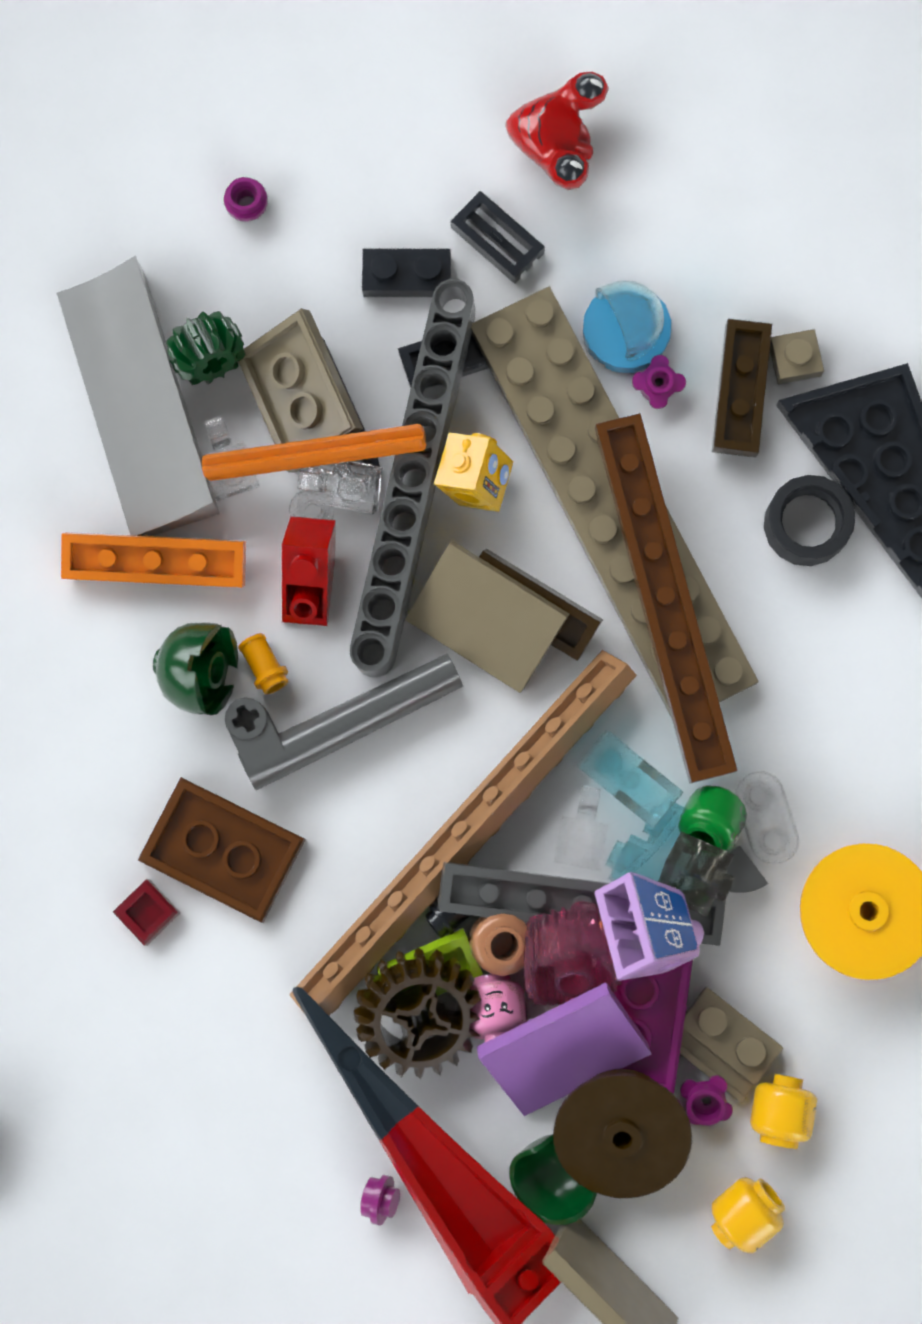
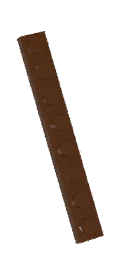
(665, 599)

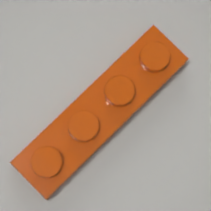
(153, 559)

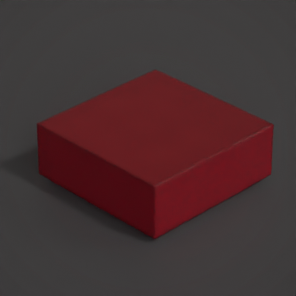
(146, 912)

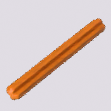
(314, 452)

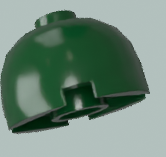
(195, 665)

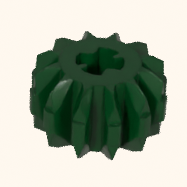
(205, 348)

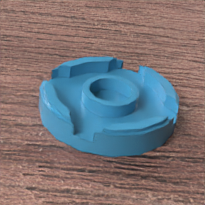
(606, 342)

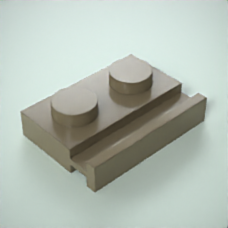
(726, 1044)

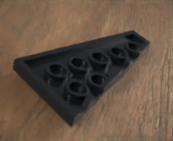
(871, 445)

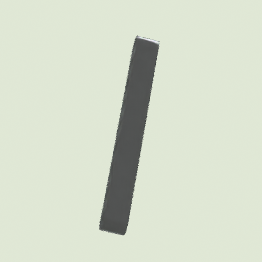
(416, 500)

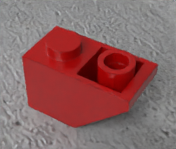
(307, 570)

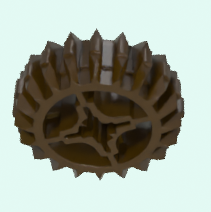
(387, 999)

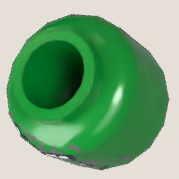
(714, 816)

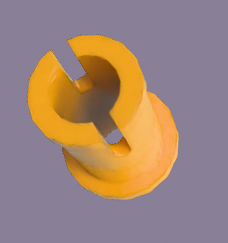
(263, 663)

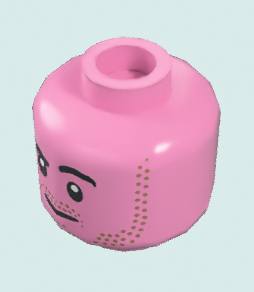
(500, 1006)

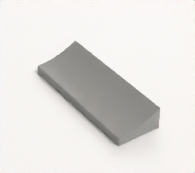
(137, 401)

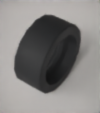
(825, 490)

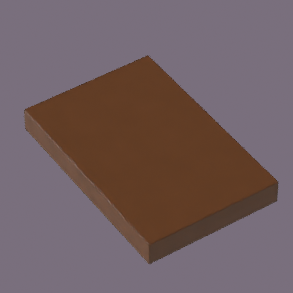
(221, 850)

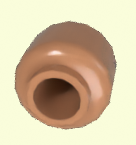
(498, 943)

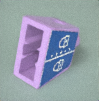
(647, 926)

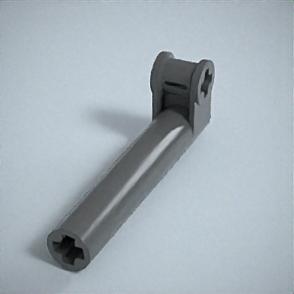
(274, 755)

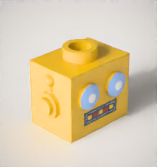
(474, 471)

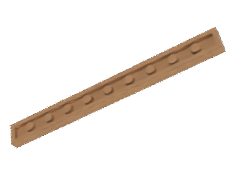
(466, 831)

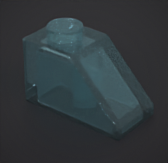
(629, 778)

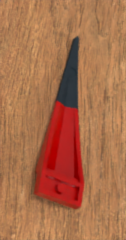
(477, 1222)

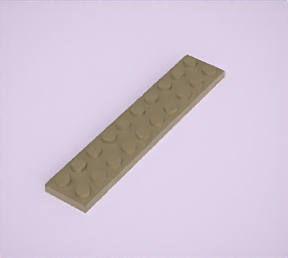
(557, 409)

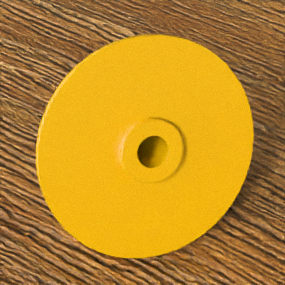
(864, 911)

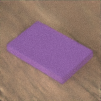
(563, 1049)

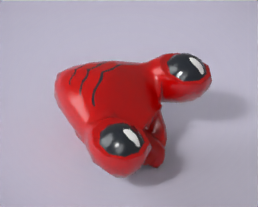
(554, 133)

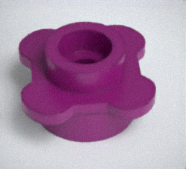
(658, 395)
(702, 1113)

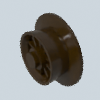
(622, 1134)

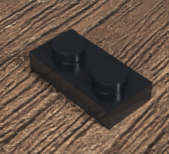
(404, 271)

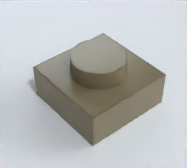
(796, 356)

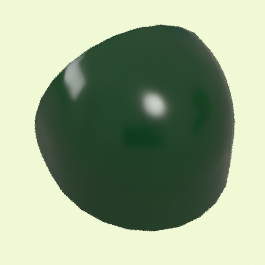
(546, 1186)

